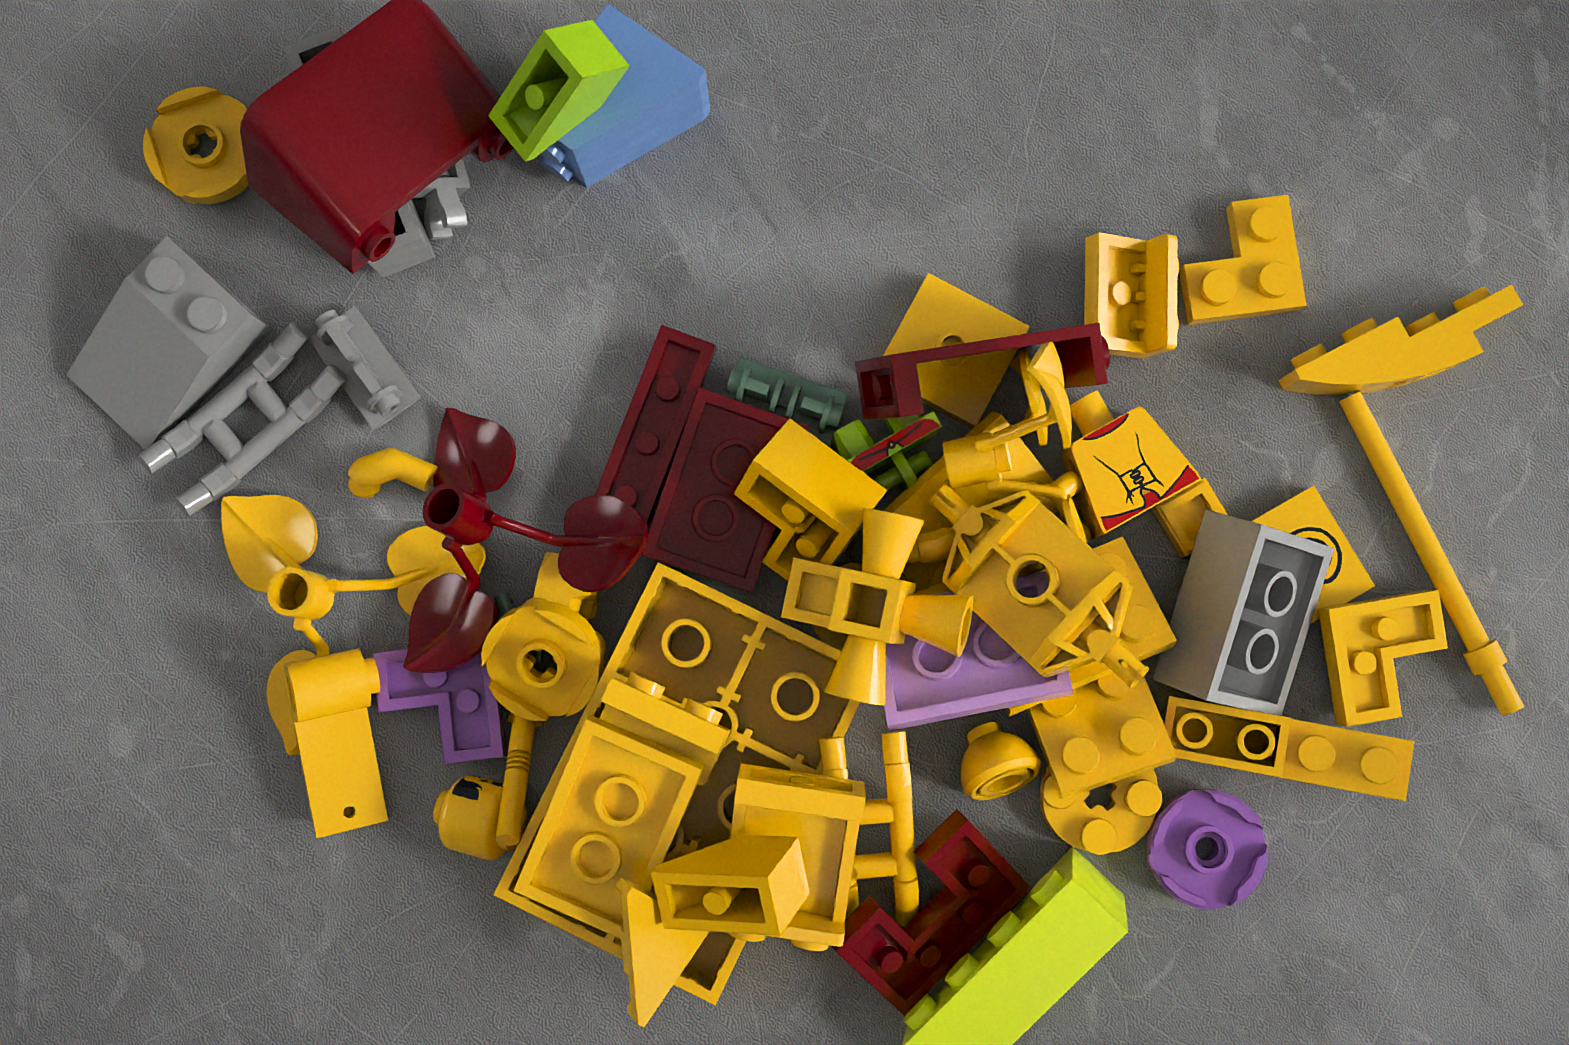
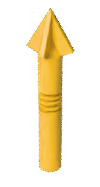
(515, 780)

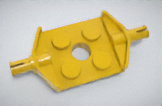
(1077, 614)

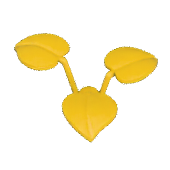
(987, 455)
(275, 534)

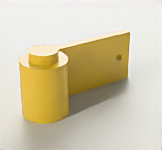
(336, 739)

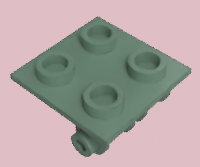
(788, 397)

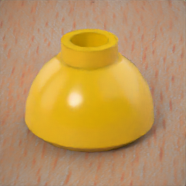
(996, 763)

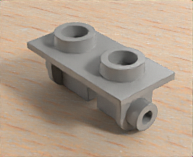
(371, 373)

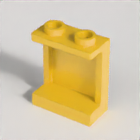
(826, 820)

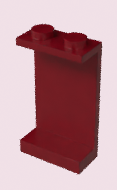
(891, 382)

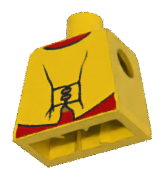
(1122, 464)

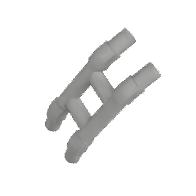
(209, 421)

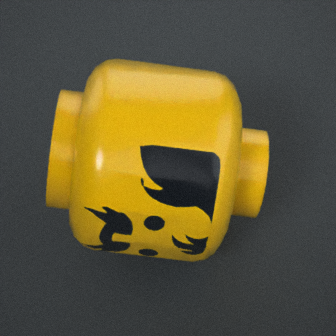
(469, 817)

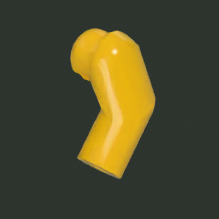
(387, 465)

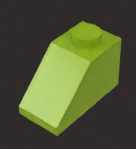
(557, 86)

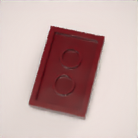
(698, 516)

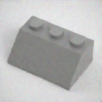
(1243, 613)

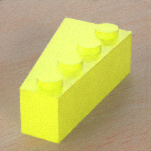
(1025, 960)

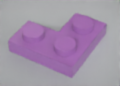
(466, 707)

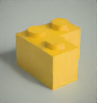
(807, 495)

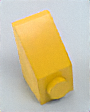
(733, 886)

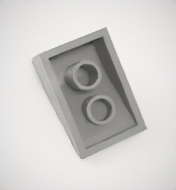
(164, 343)

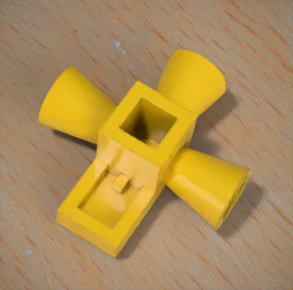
(874, 606)

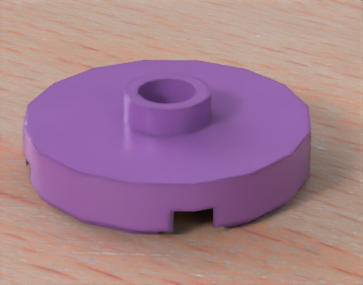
(1236, 857)

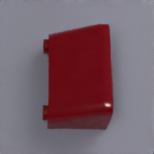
(369, 129)

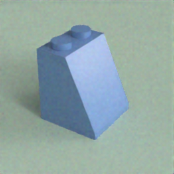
(649, 106)

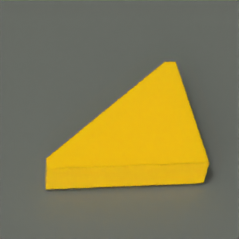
(650, 953)

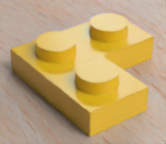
(1259, 278)
(1361, 647)

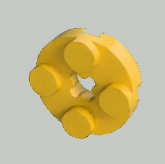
(176, 132)
(563, 634)
(1100, 828)

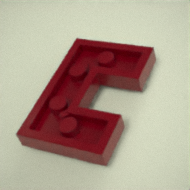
(912, 959)

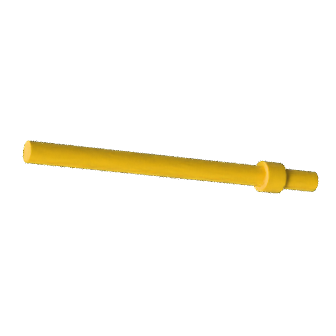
(1482, 654)

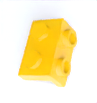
(1132, 292)
(686, 730)

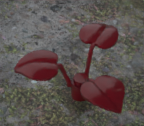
(478, 458)

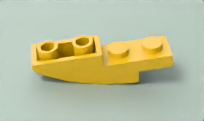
(1398, 355)
(1289, 748)

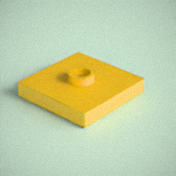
(948, 317)

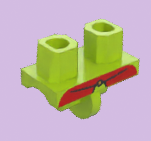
(907, 433)

